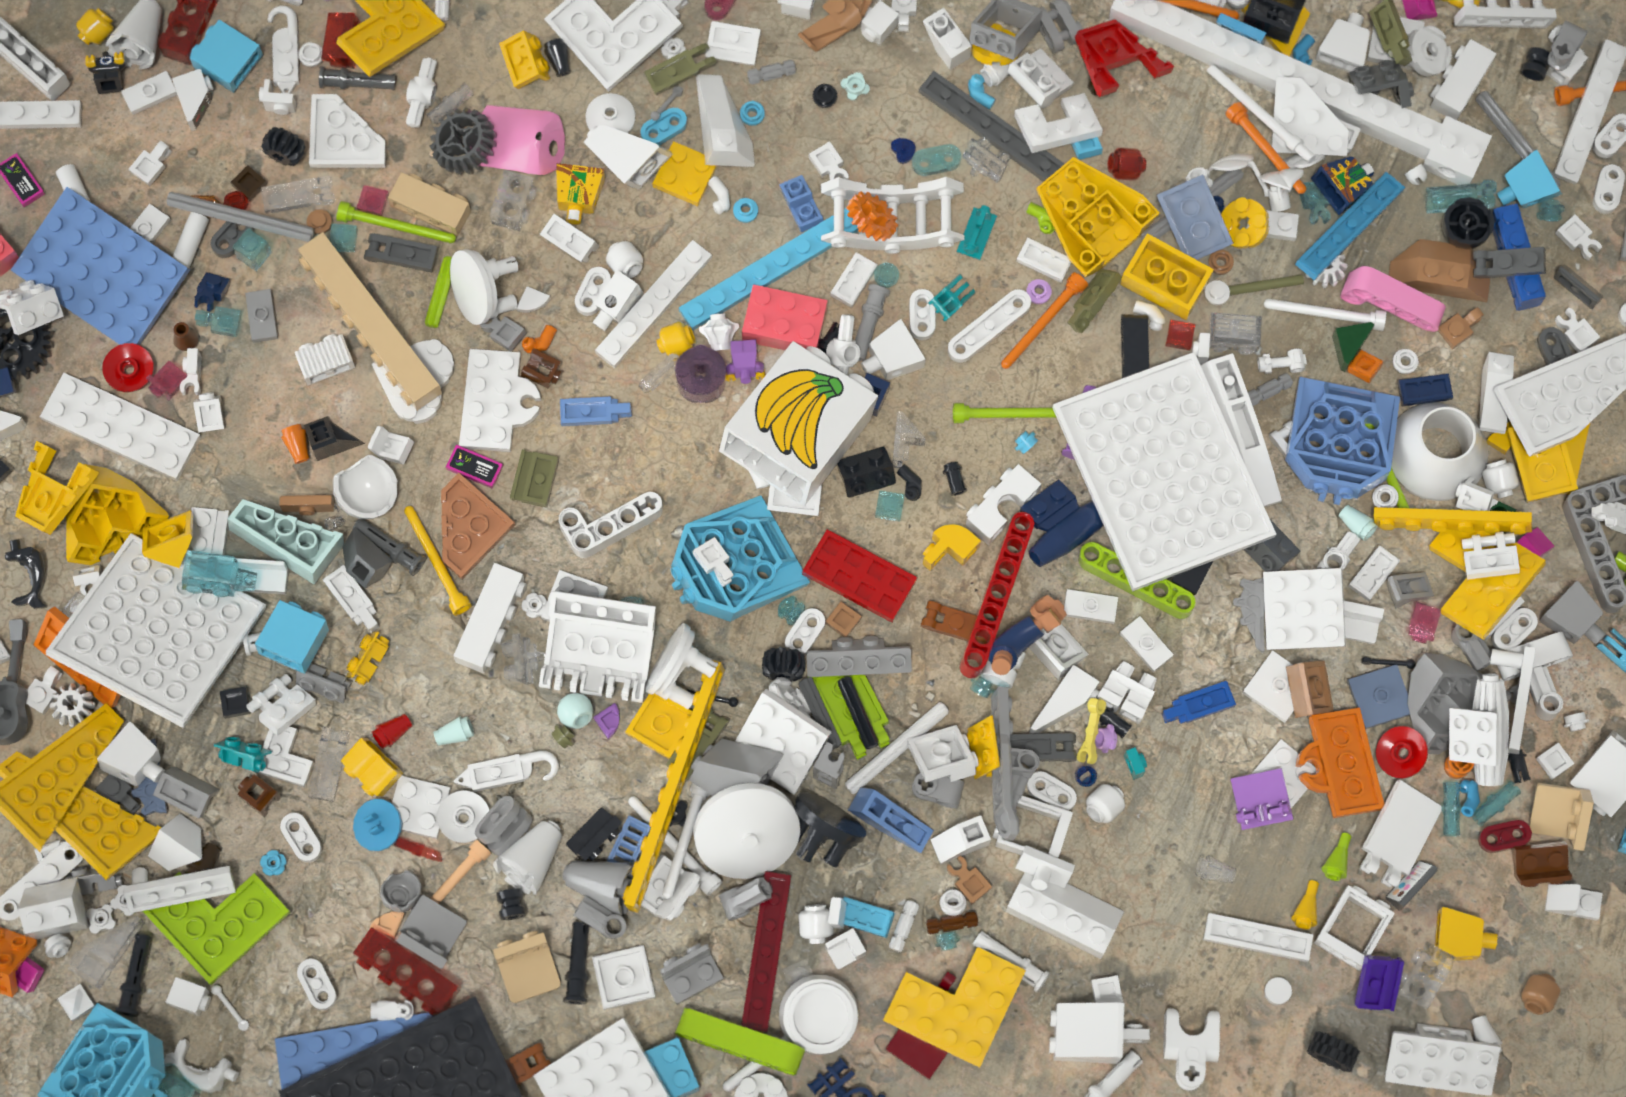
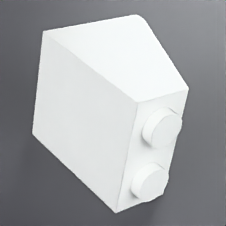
(626, 155)
(1605, 775)
(53, 909)
(1087, 1032)

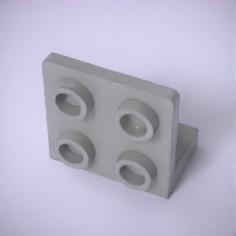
(430, 931)
(690, 973)

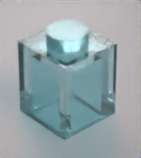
(252, 249)

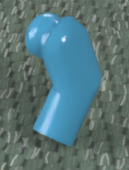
(1473, 798)

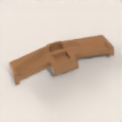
(842, 17)

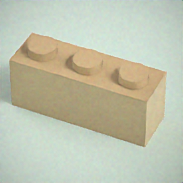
(429, 203)

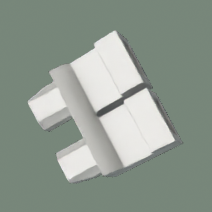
(1138, 693)

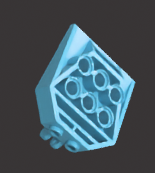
(771, 557)
(108, 1060)

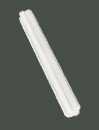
(896, 748)

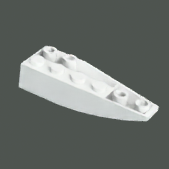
(1242, 422)

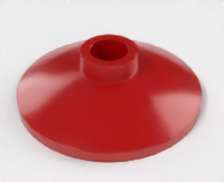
(120, 359)
(1390, 747)

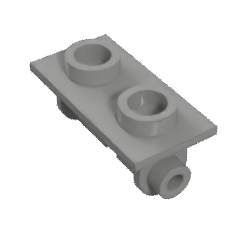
(331, 687)
(88, 877)

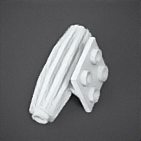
(1483, 732)

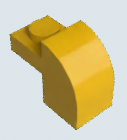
(953, 540)

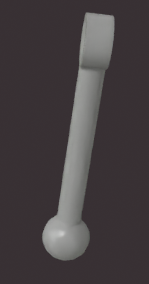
(677, 92)

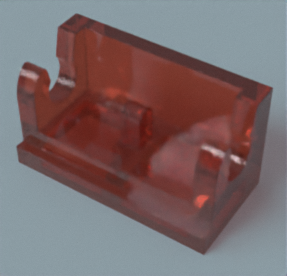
(336, 26)

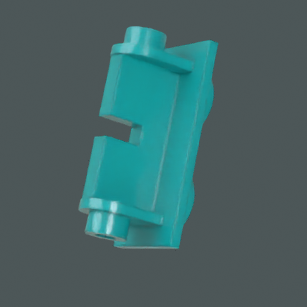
(977, 232)
(234, 750)

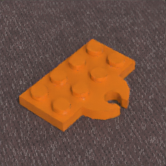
(1342, 763)

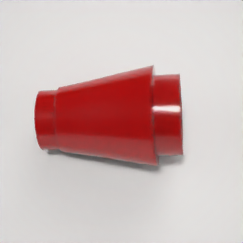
(391, 731)

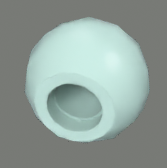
(575, 710)

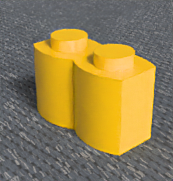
(371, 767)

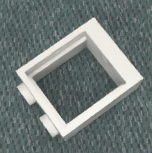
(1044, 809)
(1340, 949)

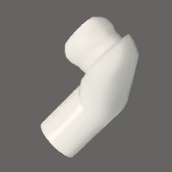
(722, 193)

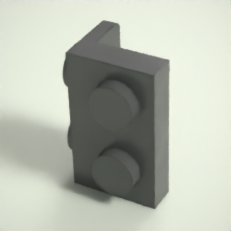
(1273, 553)

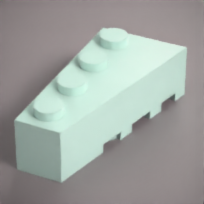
(302, 546)

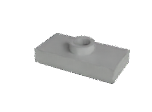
(261, 315)

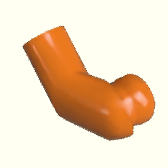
(541, 343)

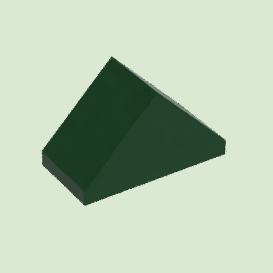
(1349, 341)

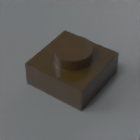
(248, 182)

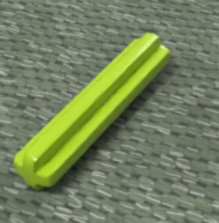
(439, 294)

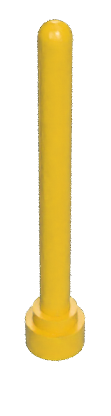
(458, 602)

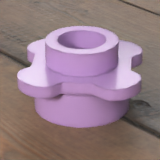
(1106, 738)

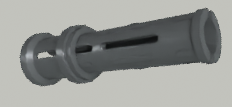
(344, 78)
(398, 551)

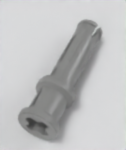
(871, 312)

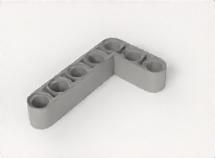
(1597, 539)

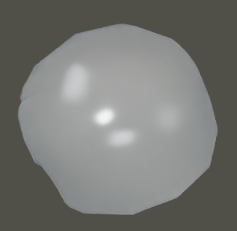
(400, 891)

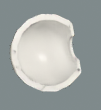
(366, 488)

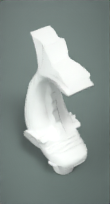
(207, 1080)

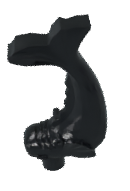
(34, 563)

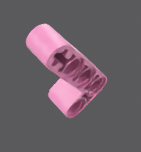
(1393, 296)

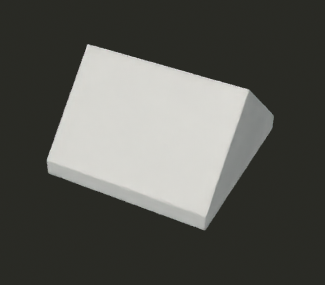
(1058, 651)

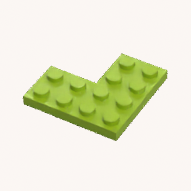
(223, 935)

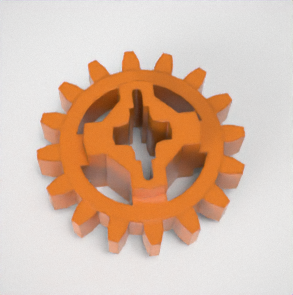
(872, 216)

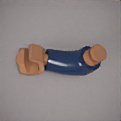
(1020, 636)

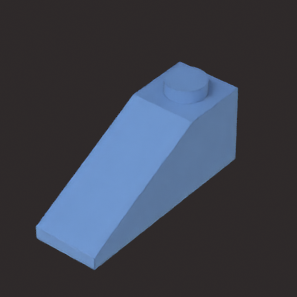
(890, 819)

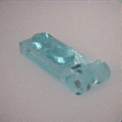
(1441, 197)

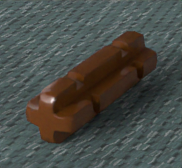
(952, 923)

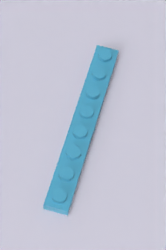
(761, 273)

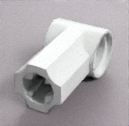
(1544, 691)

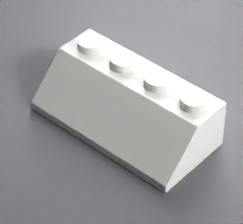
(1066, 914)

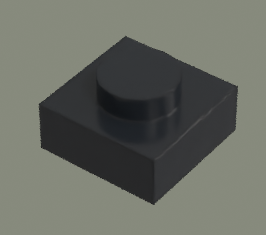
(234, 702)

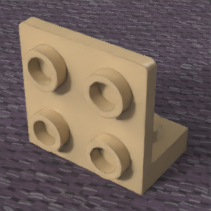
(1562, 813)

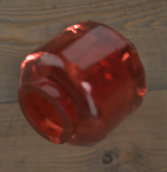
(1126, 163)

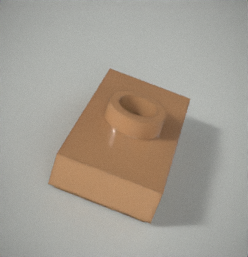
(307, 504)

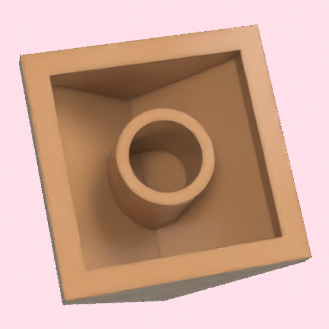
(1309, 688)

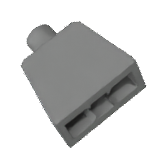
(1575, 615)

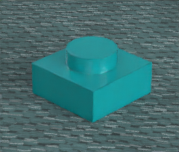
(1135, 763)

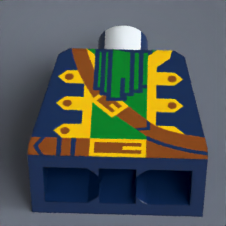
(1343, 182)

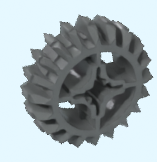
(449, 141)

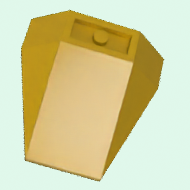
(1093, 214)

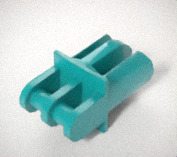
(949, 299)

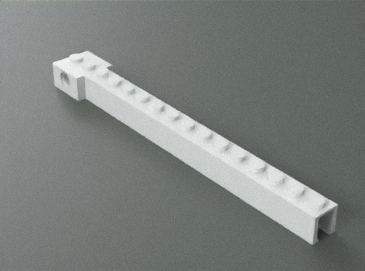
(1448, 148)

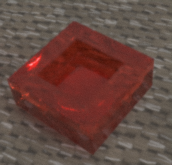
(1180, 335)

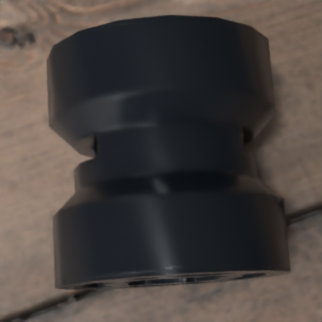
(1536, 65)
(511, 905)

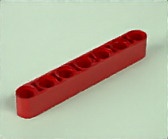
(991, 604)

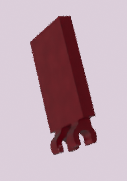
(915, 1052)

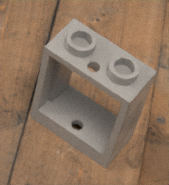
(1027, 19)

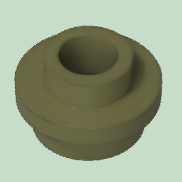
(563, 736)

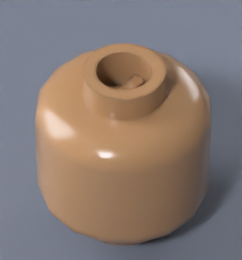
(1540, 994)

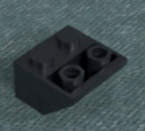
(1274, 17)

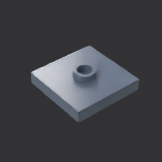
(1380, 696)

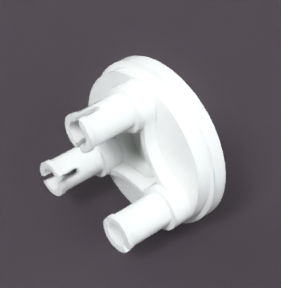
(475, 285)
(672, 661)

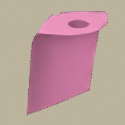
(516, 140)

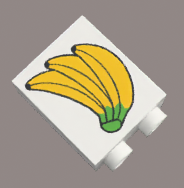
(799, 422)

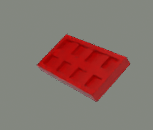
(859, 575)

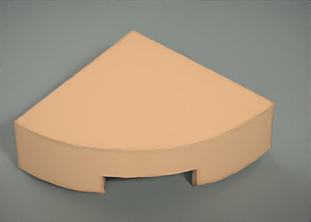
(389, 923)

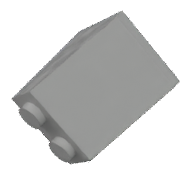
(733, 764)

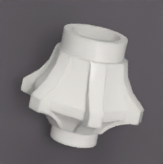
(719, 331)

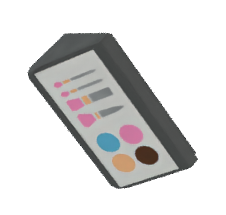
(1411, 884)

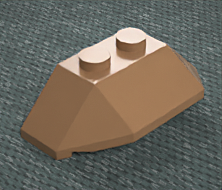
(1440, 270)

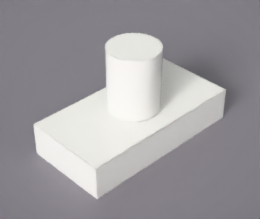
(1044, 868)

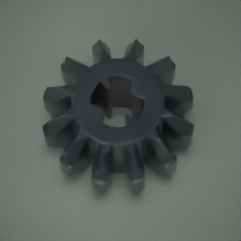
(283, 146)
(783, 663)

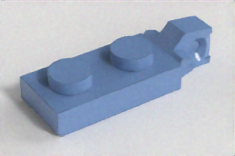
(592, 411)

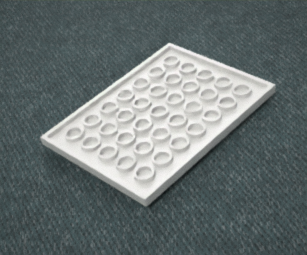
(1163, 471)

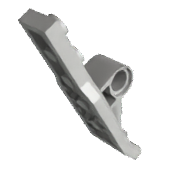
(1011, 777)

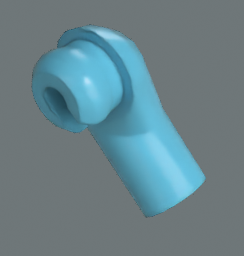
(977, 92)

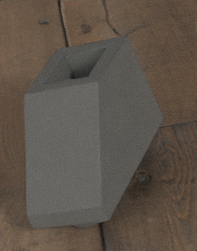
(364, 559)

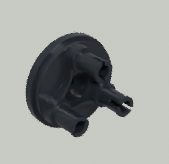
(826, 823)

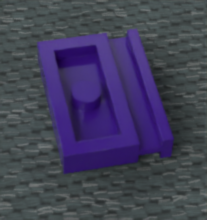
(1379, 983)

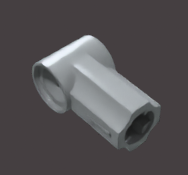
(1473, 648)
(740, 900)
(597, 917)

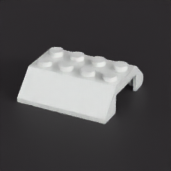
(599, 644)

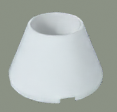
(1426, 473)

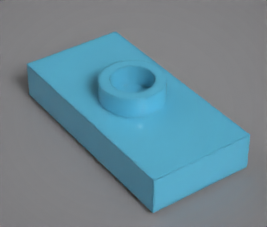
(868, 917)

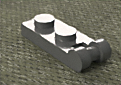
(401, 252)
(1510, 262)
(1045, 745)

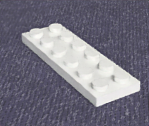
(120, 426)

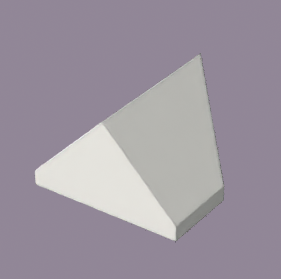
(177, 844)

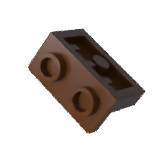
(1541, 864)

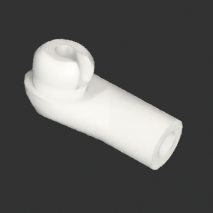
(1153, 312)

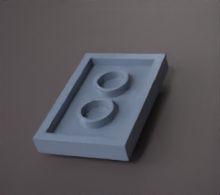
(1195, 218)

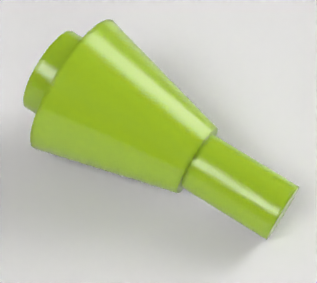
(1336, 865)

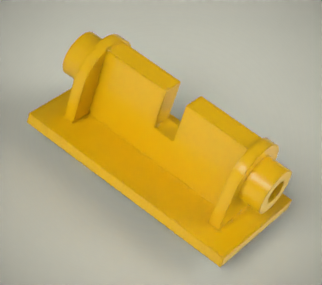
(370, 648)

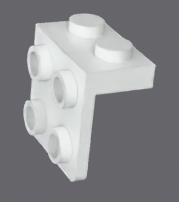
(30, 306)
(668, 908)

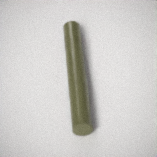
(1266, 284)

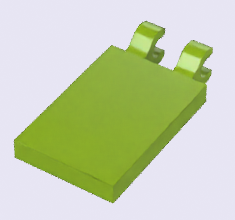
(841, 716)

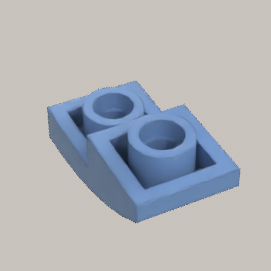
(801, 203)

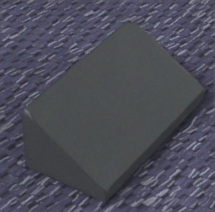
(1578, 286)

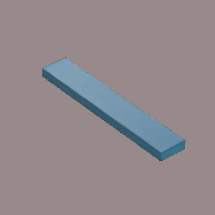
(1349, 226)

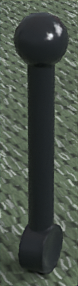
(1410, 663)
(733, 702)

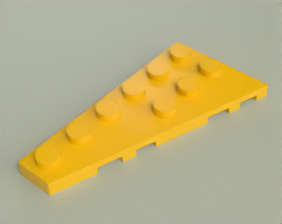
(48, 783)
(98, 827)

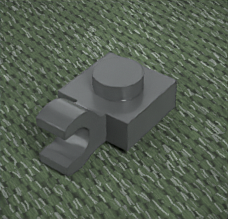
(118, 792)

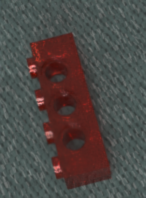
(178, 47)
(376, 943)

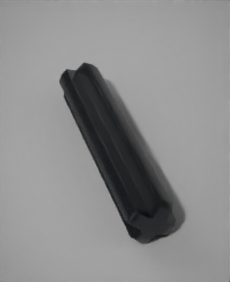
(858, 713)

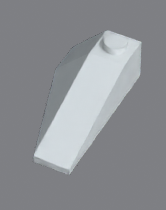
(723, 131)

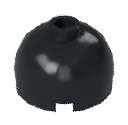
(1468, 223)

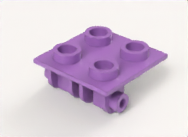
(1261, 799)

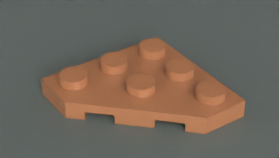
(469, 525)

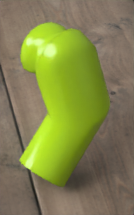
(1042, 216)

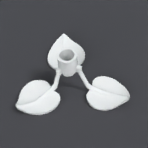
(1279, 181)

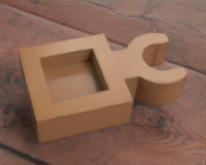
(971, 883)

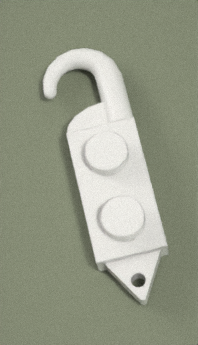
(285, 51)
(505, 771)

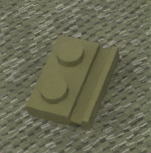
(534, 478)

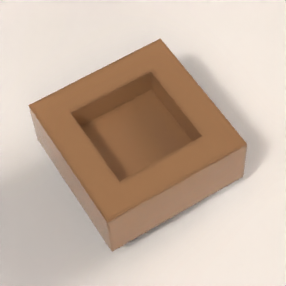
(843, 619)

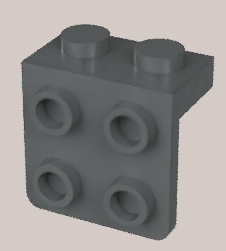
(1383, 76)

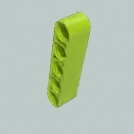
(1167, 604)
(740, 1041)

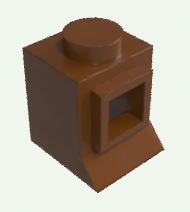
(541, 359)
(263, 800)

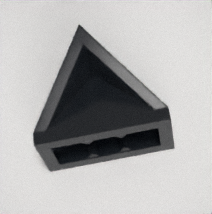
(329, 439)

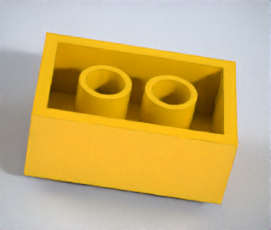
(1166, 276)

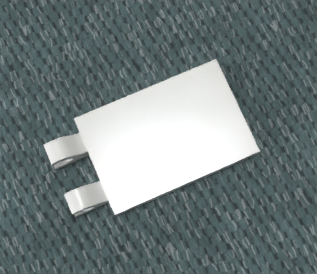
(1399, 833)

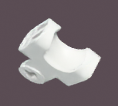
(1189, 1050)

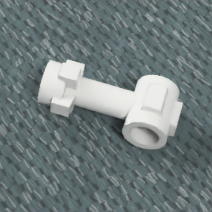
(1296, 361)

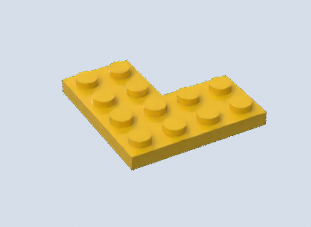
(389, 32)
(1483, 601)
(963, 1021)

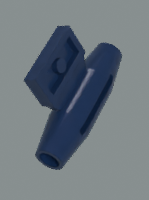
(1063, 520)

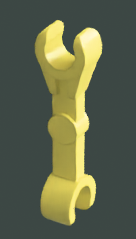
(1096, 708)

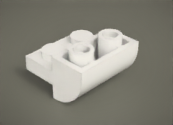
(1040, 77)

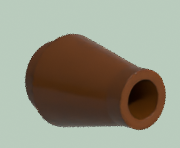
(184, 336)

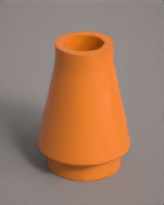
(296, 443)

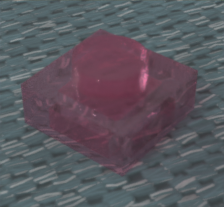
(372, 200)

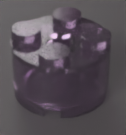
(700, 388)

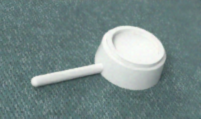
(815, 1015)

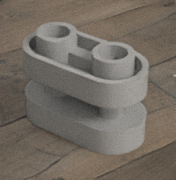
(1061, 12)
(503, 825)

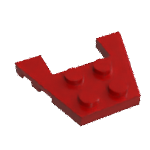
(1112, 46)

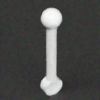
(242, 1024)

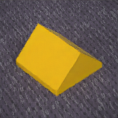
(168, 539)

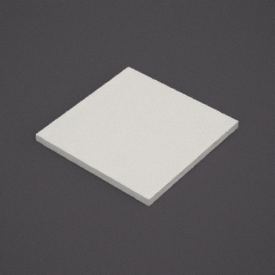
(151, 636)

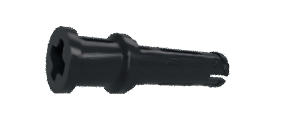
(576, 977)
(132, 987)

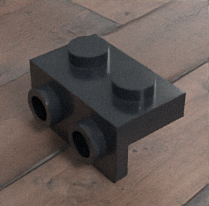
(866, 472)
(593, 833)

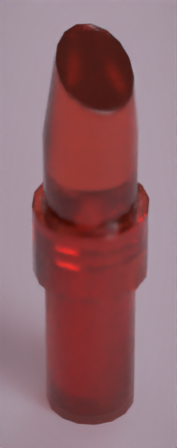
(418, 849)

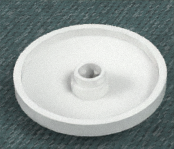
(746, 830)

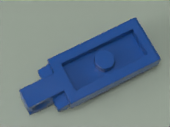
(1200, 704)

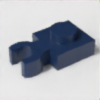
(211, 288)

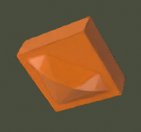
(1365, 366)

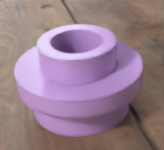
(1039, 298)

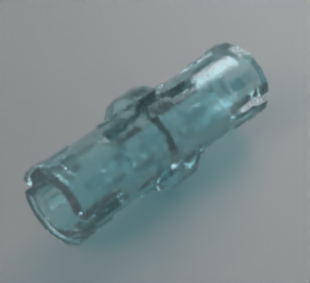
(1496, 803)
(1451, 809)

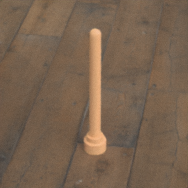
(476, 854)

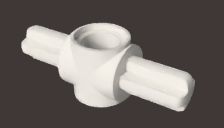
(421, 92)
(844, 350)
(1341, 552)

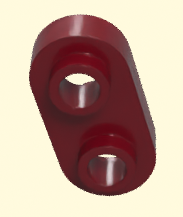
(1504, 837)

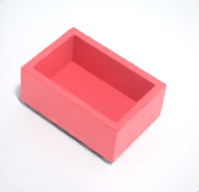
(781, 317)

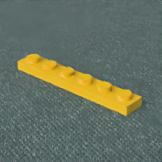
(1461, 520)

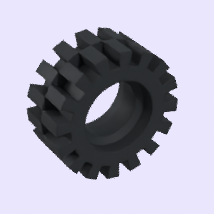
(1333, 1051)

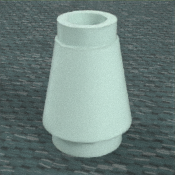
(1358, 522)
(454, 732)

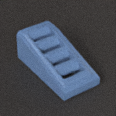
(637, 824)

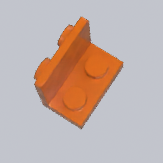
(13, 952)

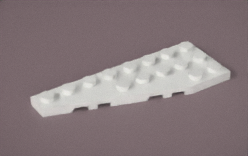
(1564, 396)

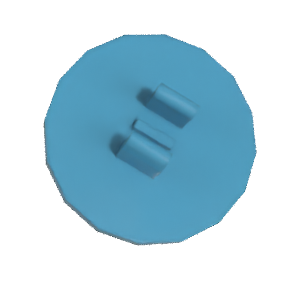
(377, 825)

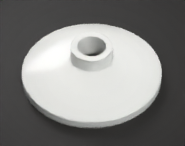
(623, 112)
(456, 805)

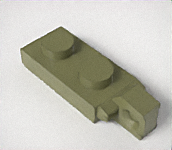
(1391, 32)
(1093, 299)

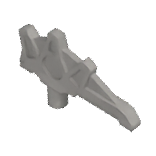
(1252, 609)

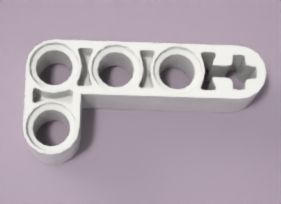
(613, 520)

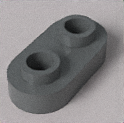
(226, 234)
(1557, 351)

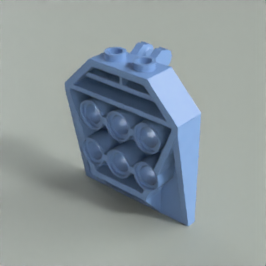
(1325, 468)

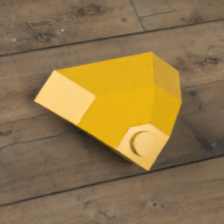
(107, 516)

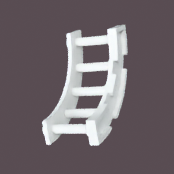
(942, 188)

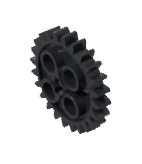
(28, 353)

